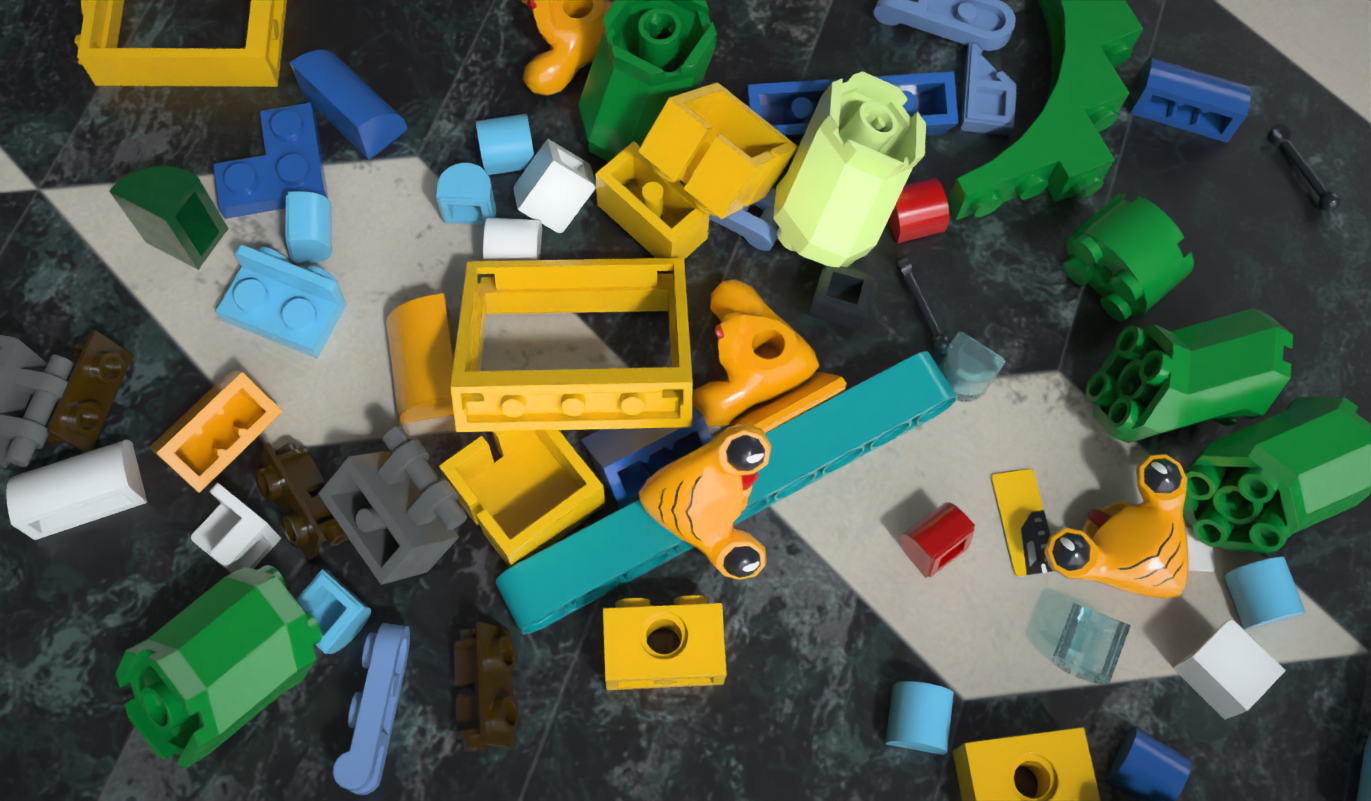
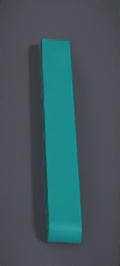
(801, 453)

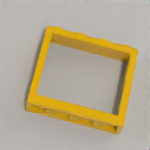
(115, 66)
(571, 396)

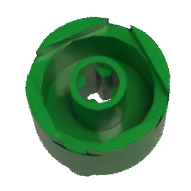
(1127, 256)

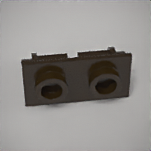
(89, 392)
(287, 480)
(491, 715)

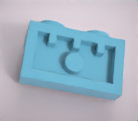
(282, 300)

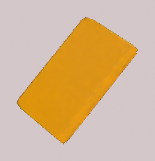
(773, 413)

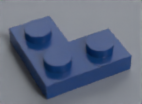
(290, 165)

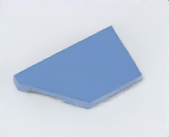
(986, 97)

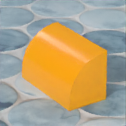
(422, 358)
(216, 429)

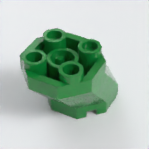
(642, 61)
(1190, 375)
(1279, 476)
(218, 664)

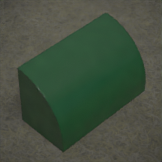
(171, 212)

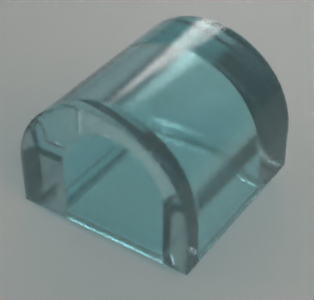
(970, 367)
(1090, 645)

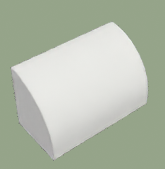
(75, 490)

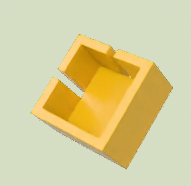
(717, 149)
(527, 495)

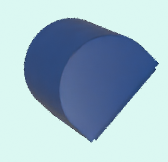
(1148, 768)

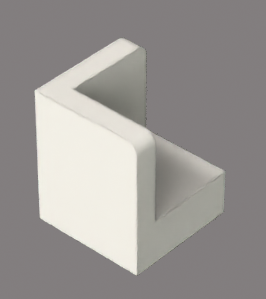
(554, 186)
(234, 533)
(1230, 670)

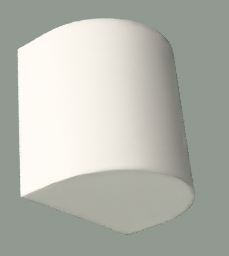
(512, 239)

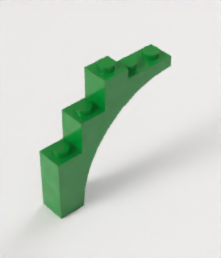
(1083, 98)

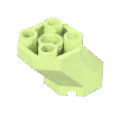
(848, 171)

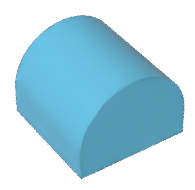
(505, 143)
(465, 195)
(308, 227)
(1264, 593)
(335, 609)
(920, 717)

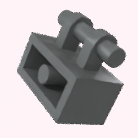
(27, 399)
(395, 508)

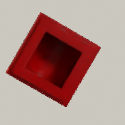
(919, 211)
(938, 539)

